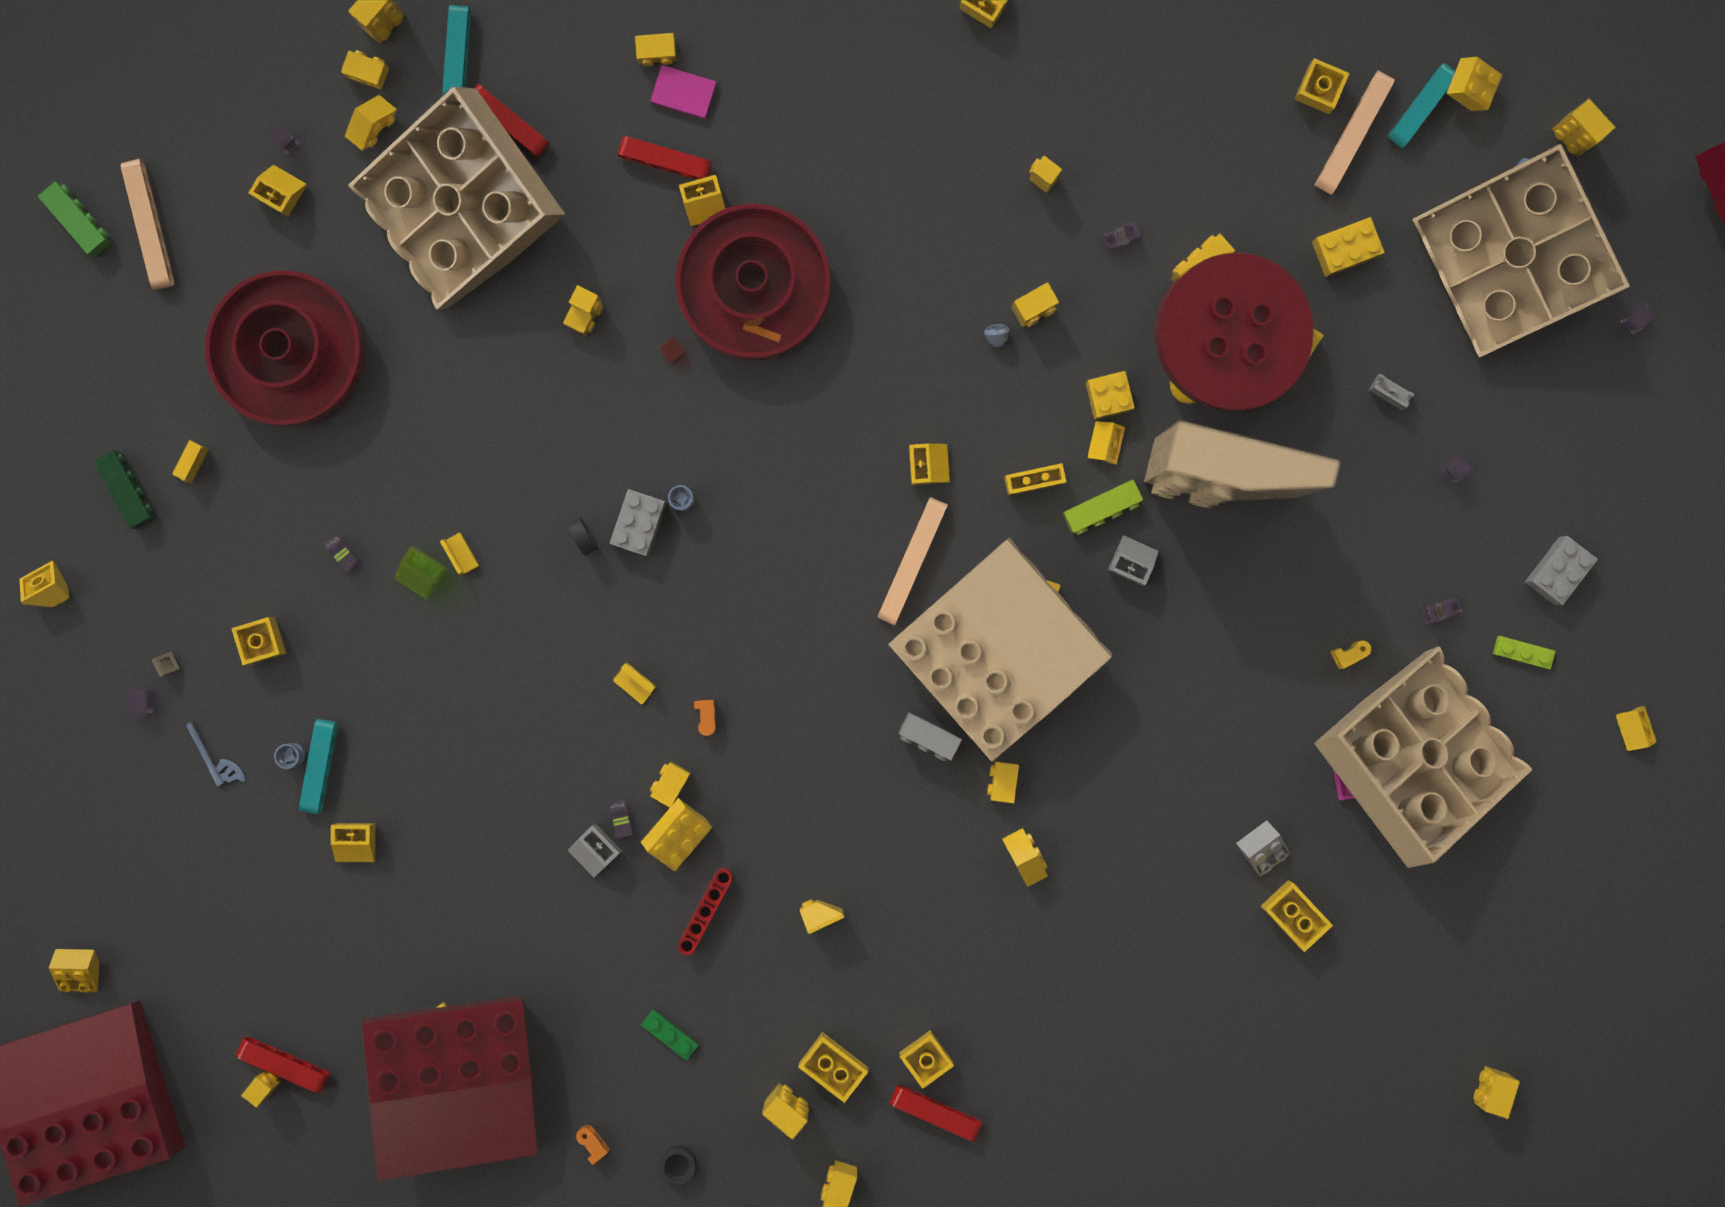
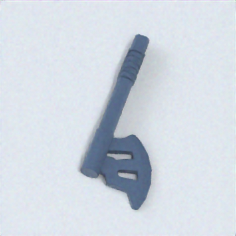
(214, 770)

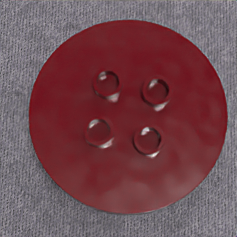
(753, 271)
(1234, 332)
(284, 348)

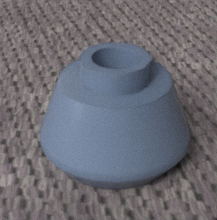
(997, 334)

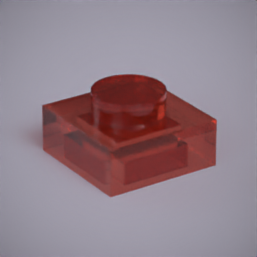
(672, 350)

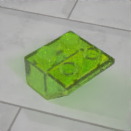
(420, 572)

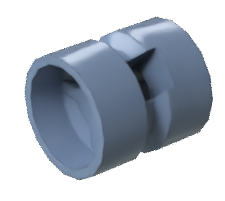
(681, 498)
(290, 755)

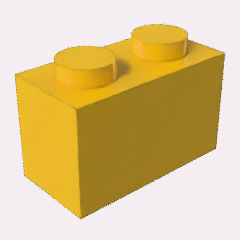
(655, 49)
(365, 69)
(1044, 173)
(1003, 781)
(670, 783)
(261, 1088)

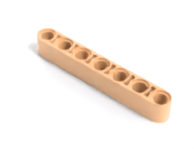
(1354, 132)
(147, 224)
(912, 561)

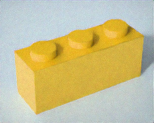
(1035, 479)

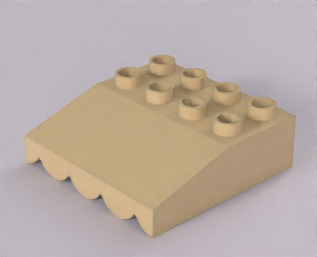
(456, 197)
(1520, 251)
(1231, 468)
(1000, 649)
(1423, 758)

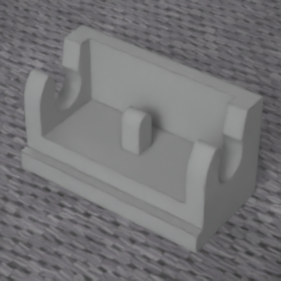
(1391, 392)

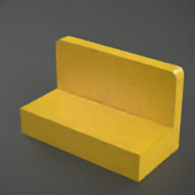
(1106, 442)
(190, 462)
(460, 554)
(634, 683)
(1636, 729)

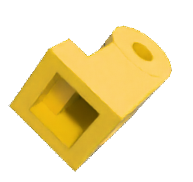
(1356, 652)

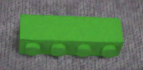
(75, 219)

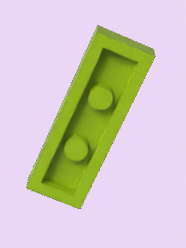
(1523, 652)

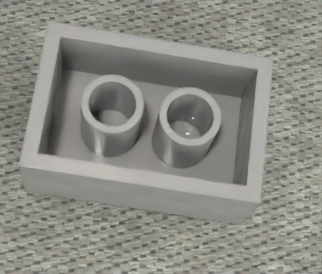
(638, 522)
(1561, 570)
(929, 737)

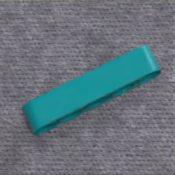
(456, 47)
(1422, 105)
(318, 766)

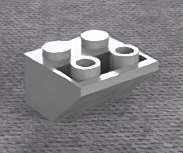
(1133, 561)
(1263, 848)
(594, 850)

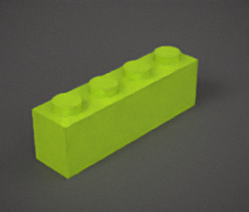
(1102, 506)

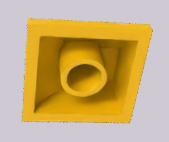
(44, 587)
(819, 914)

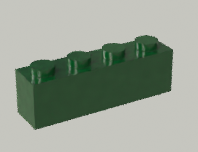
(124, 489)

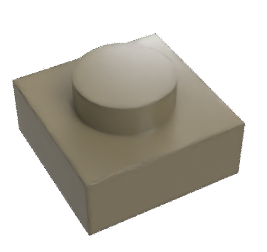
(165, 664)

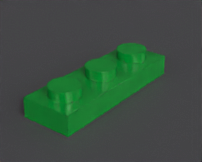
(669, 1034)

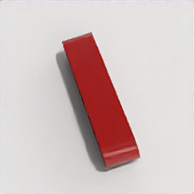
(514, 125)
(664, 158)
(699, 918)
(282, 1064)
(936, 1113)

